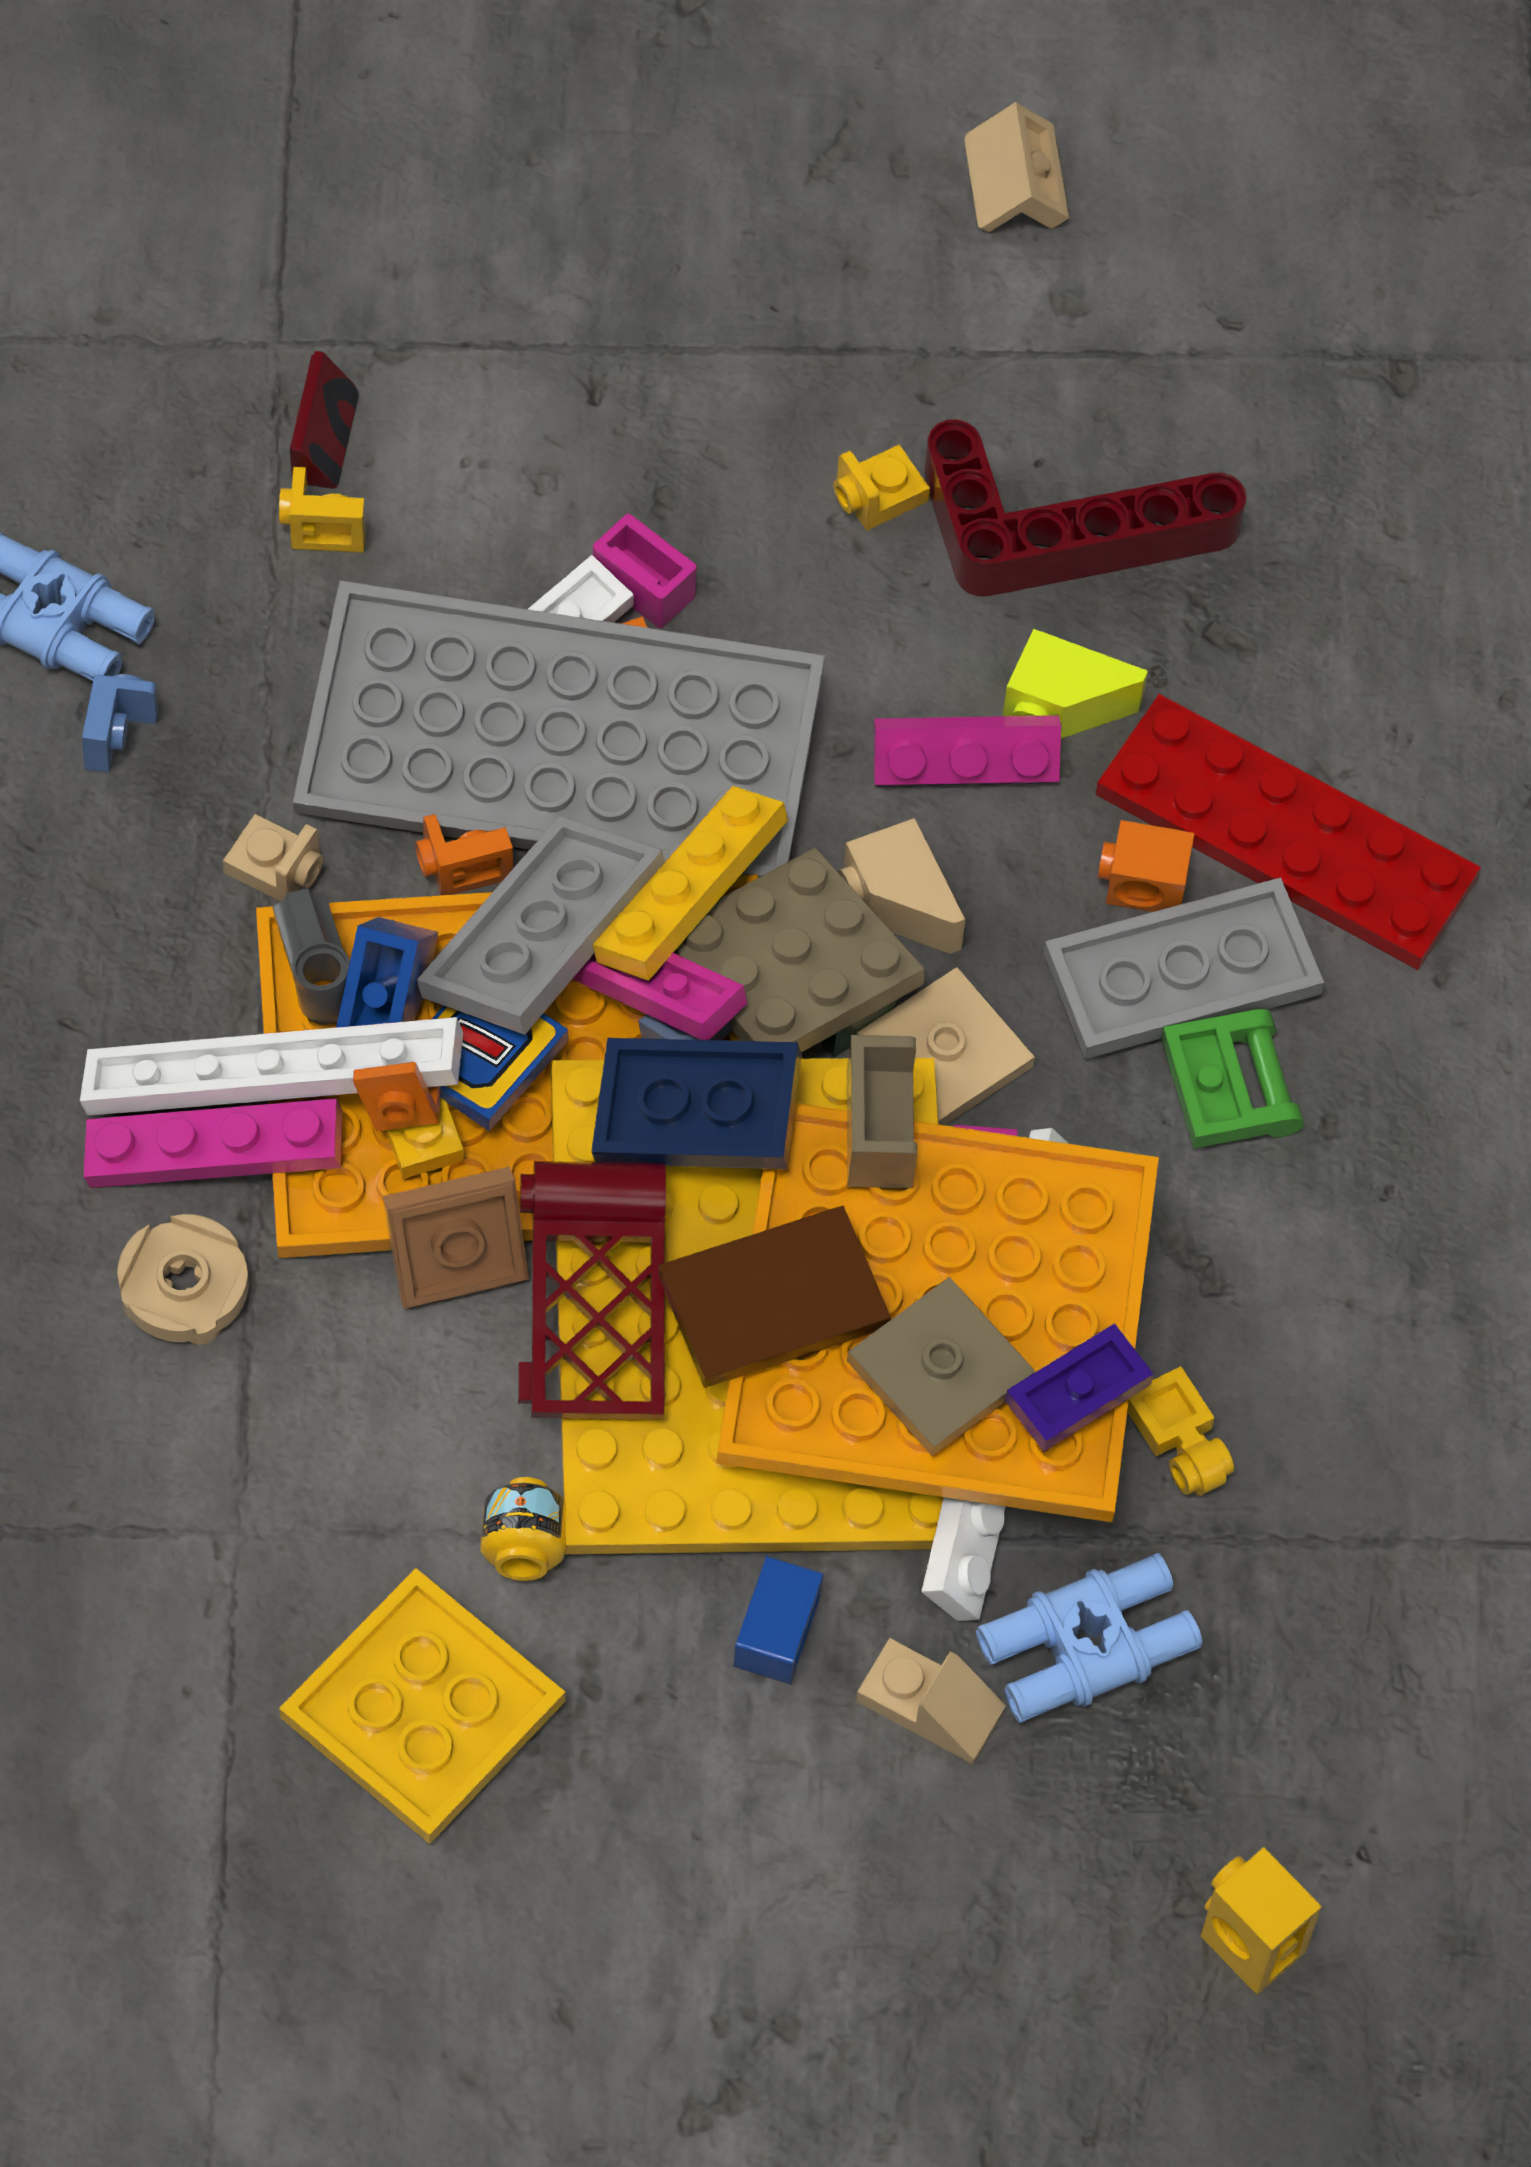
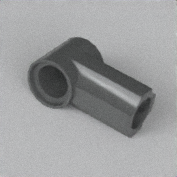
(313, 953)

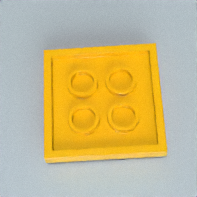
(422, 1705)

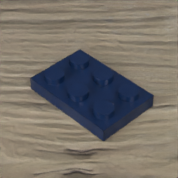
(697, 1103)

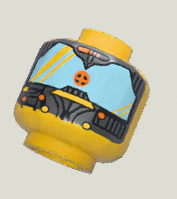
(524, 1529)

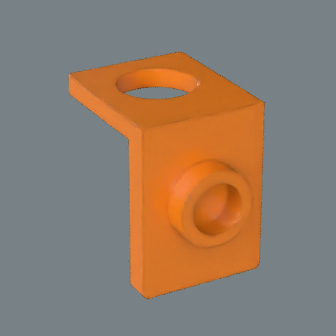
(397, 1096)

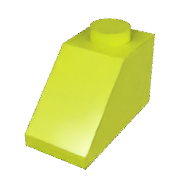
(1072, 683)

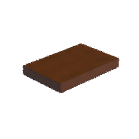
(773, 1296)

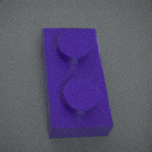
(1079, 1387)

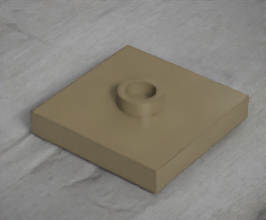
(939, 1366)

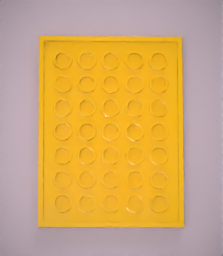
(659, 1480)

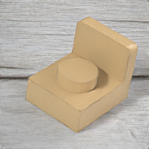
(274, 858)

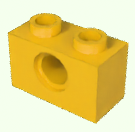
(1259, 1919)

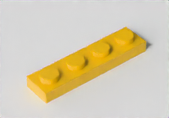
(690, 883)

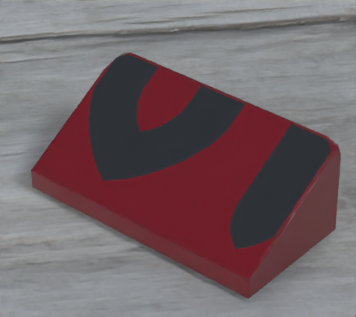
(323, 422)

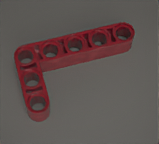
(1069, 524)

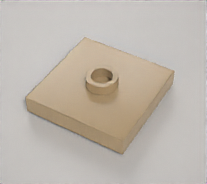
(964, 1035)

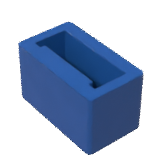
(778, 1620)

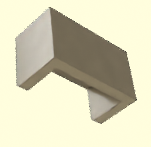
(880, 1112)

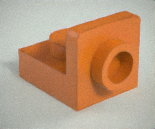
(465, 863)

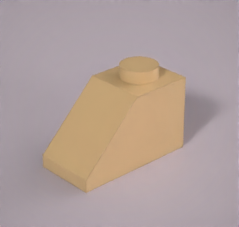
(905, 886)

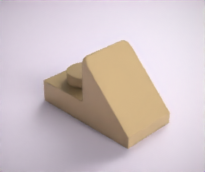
(932, 1699)

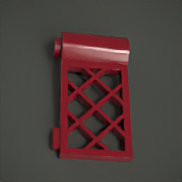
(582, 1206)

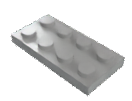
(539, 925)
(1182, 966)

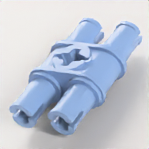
(57, 605)
(1080, 1667)

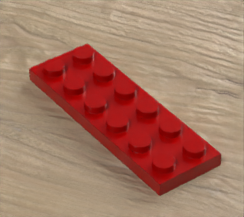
(1290, 826)

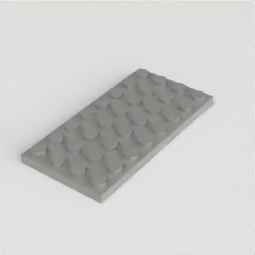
(546, 717)

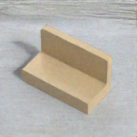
(1015, 169)

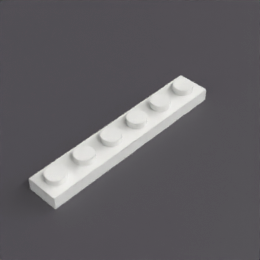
(263, 1065)

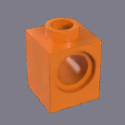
(1146, 866)

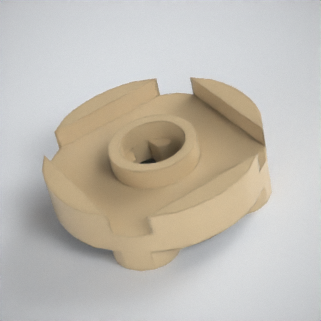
(190, 1313)

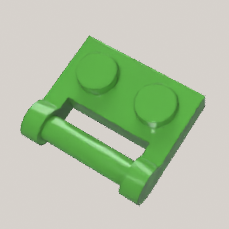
(1212, 1081)

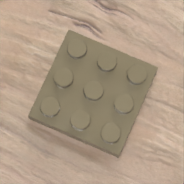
(804, 953)

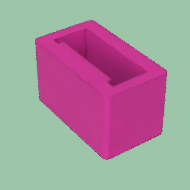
(648, 568)

